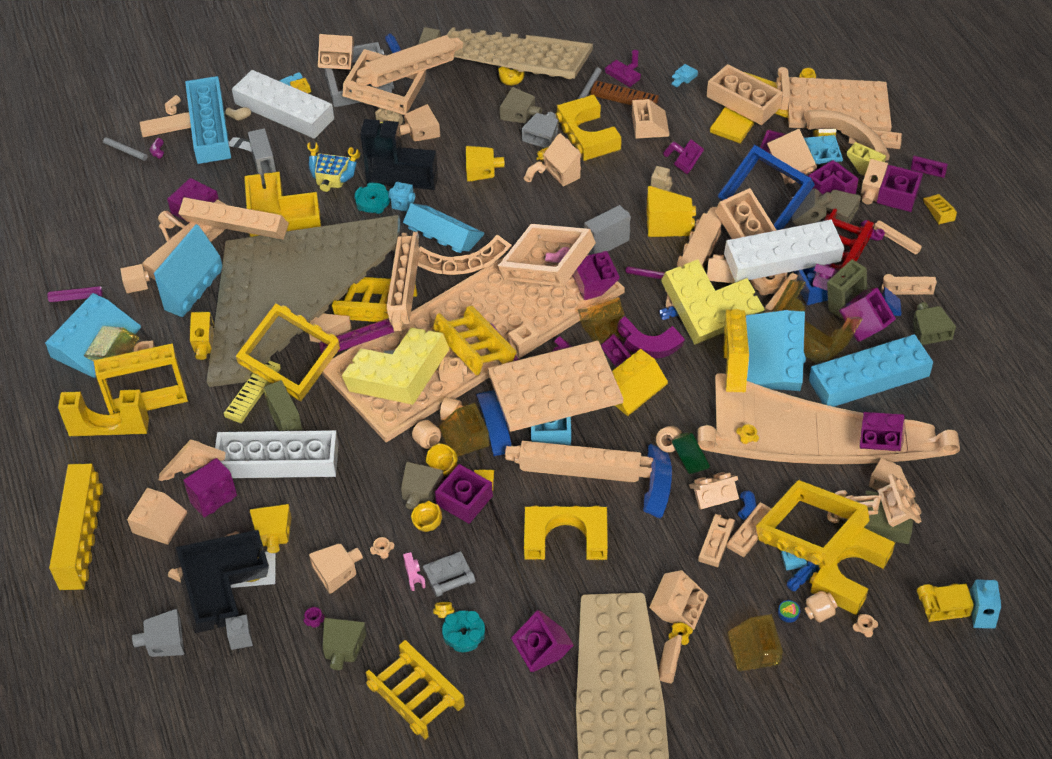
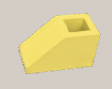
(861, 155)

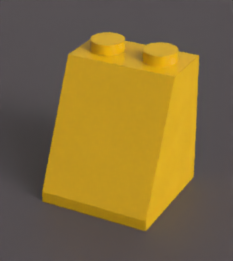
(669, 213)

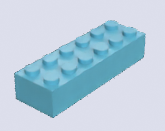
(207, 120)
(870, 371)

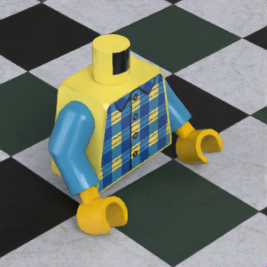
(331, 169)

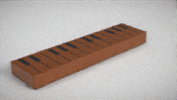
(620, 94)

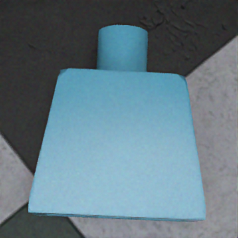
(985, 596)

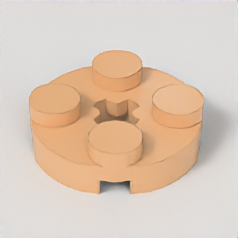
(768, 286)

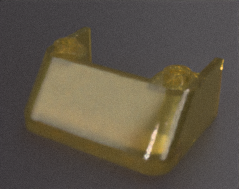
(817, 344)

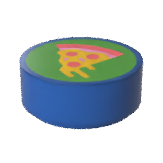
(788, 611)

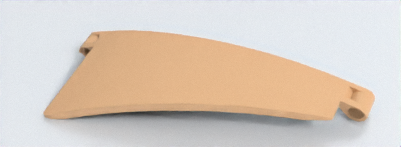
(807, 431)

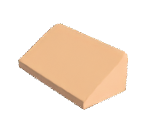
(670, 659)

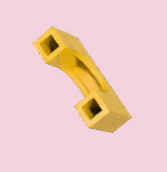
(589, 144)
(736, 350)
(83, 422)
(542, 520)
(846, 592)

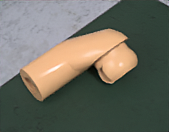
(170, 106)
(538, 166)

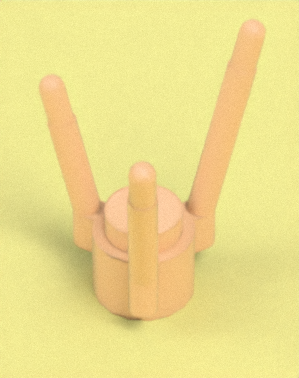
(168, 221)

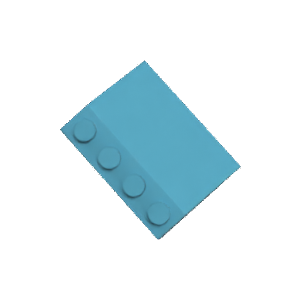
(187, 272)
(80, 329)
(776, 349)

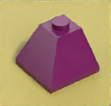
(541, 641)

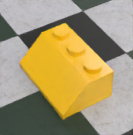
(638, 380)

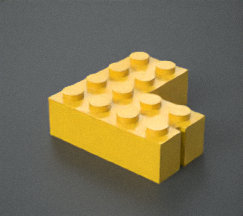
(298, 210)

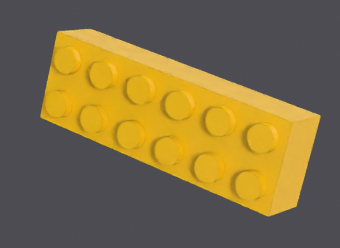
(76, 527)

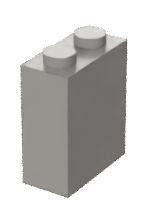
(261, 152)
(609, 229)

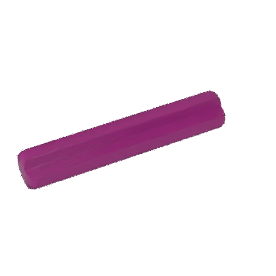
(74, 294)

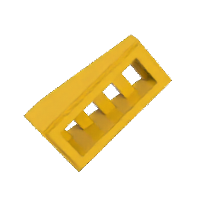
(940, 216)

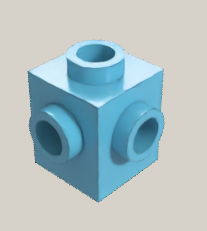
(401, 196)

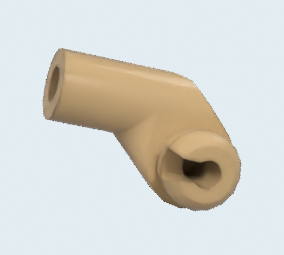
(238, 114)

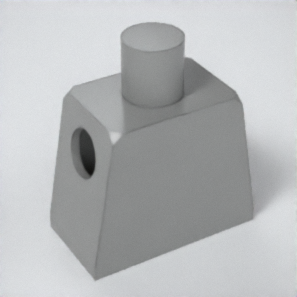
(540, 129)
(161, 635)

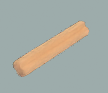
(898, 237)

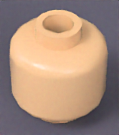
(426, 434)
(663, 437)
(820, 606)

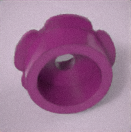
(311, 613)

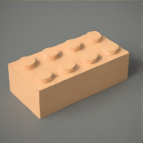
(744, 94)
(743, 215)

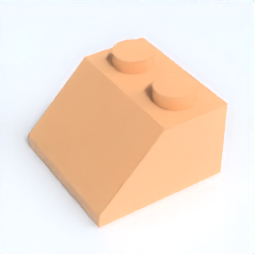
(156, 516)

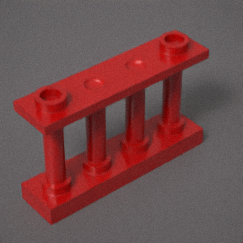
(856, 246)

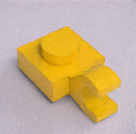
(301, 84)

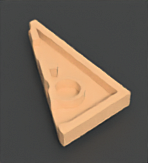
(191, 458)

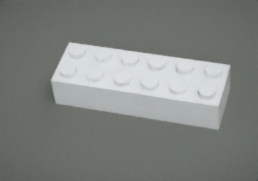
(283, 104)
(783, 250)
(279, 453)

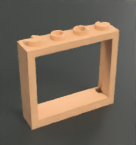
(380, 97)
(514, 270)

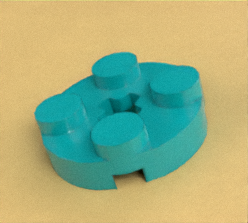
(372, 205)
(463, 619)

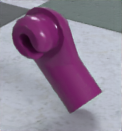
(155, 148)

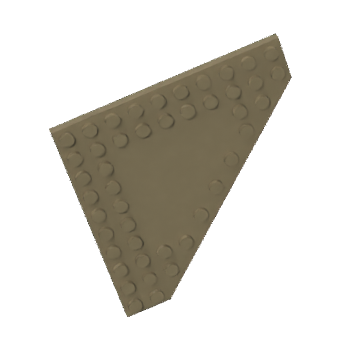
(297, 272)

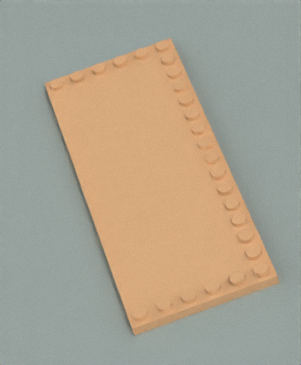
(501, 302)

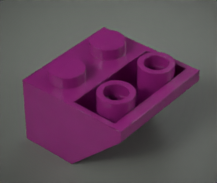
(595, 275)
(872, 309)
(882, 431)

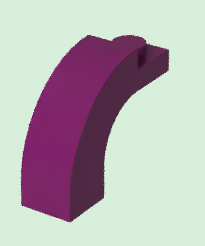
(655, 346)

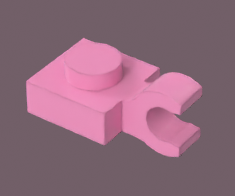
(412, 568)

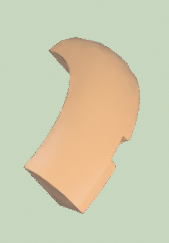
(848, 125)
(464, 264)

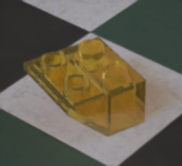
(602, 318)
(111, 342)
(465, 430)
(755, 643)

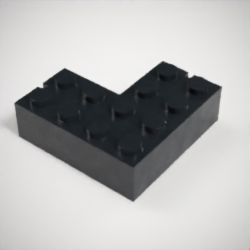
(390, 163)
(209, 571)

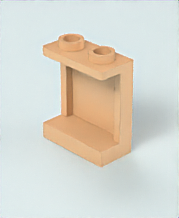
(794, 152)

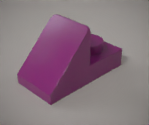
(823, 275)

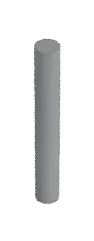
(590, 83)
(124, 148)

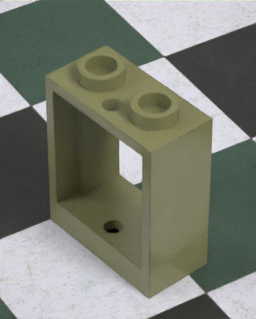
(839, 288)
(282, 407)

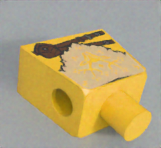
(201, 334)

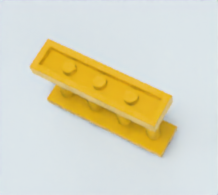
(364, 310)
(483, 330)
(422, 669)

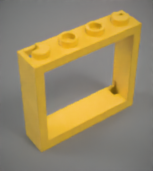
(140, 361)
(270, 375)
(853, 511)

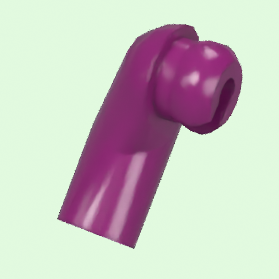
(877, 234)

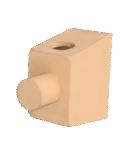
(420, 124)
(871, 186)
(335, 565)

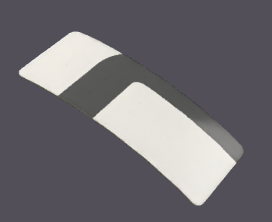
(240, 143)

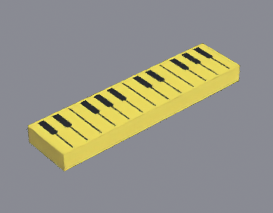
(248, 396)

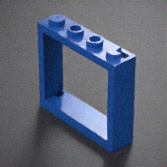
(746, 166)

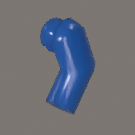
(750, 504)

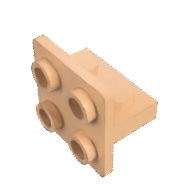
(715, 490)
(899, 502)

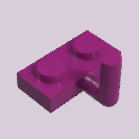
(624, 73)
(688, 155)

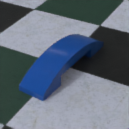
(494, 421)
(660, 482)

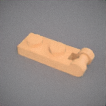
(783, 85)
(909, 285)
(716, 540)

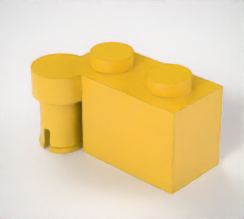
(946, 601)

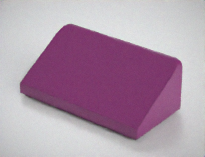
(929, 166)
(615, 350)

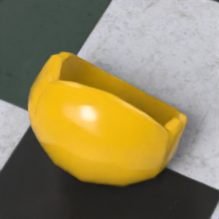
(510, 77)
(442, 457)
(426, 516)

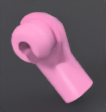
(558, 256)

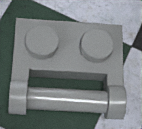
(447, 569)

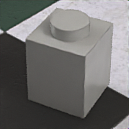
(239, 632)

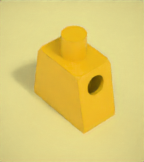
(481, 163)
(272, 525)

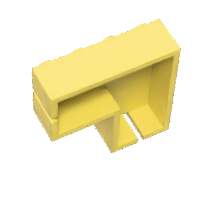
(703, 307)
(399, 374)

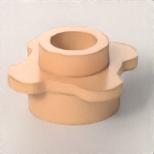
(379, 543)
(864, 619)

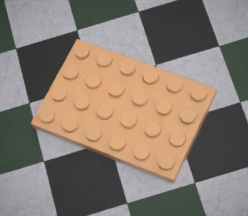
(856, 98)
(554, 385)

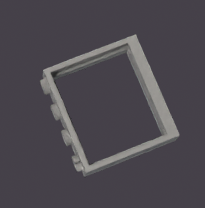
(337, 98)

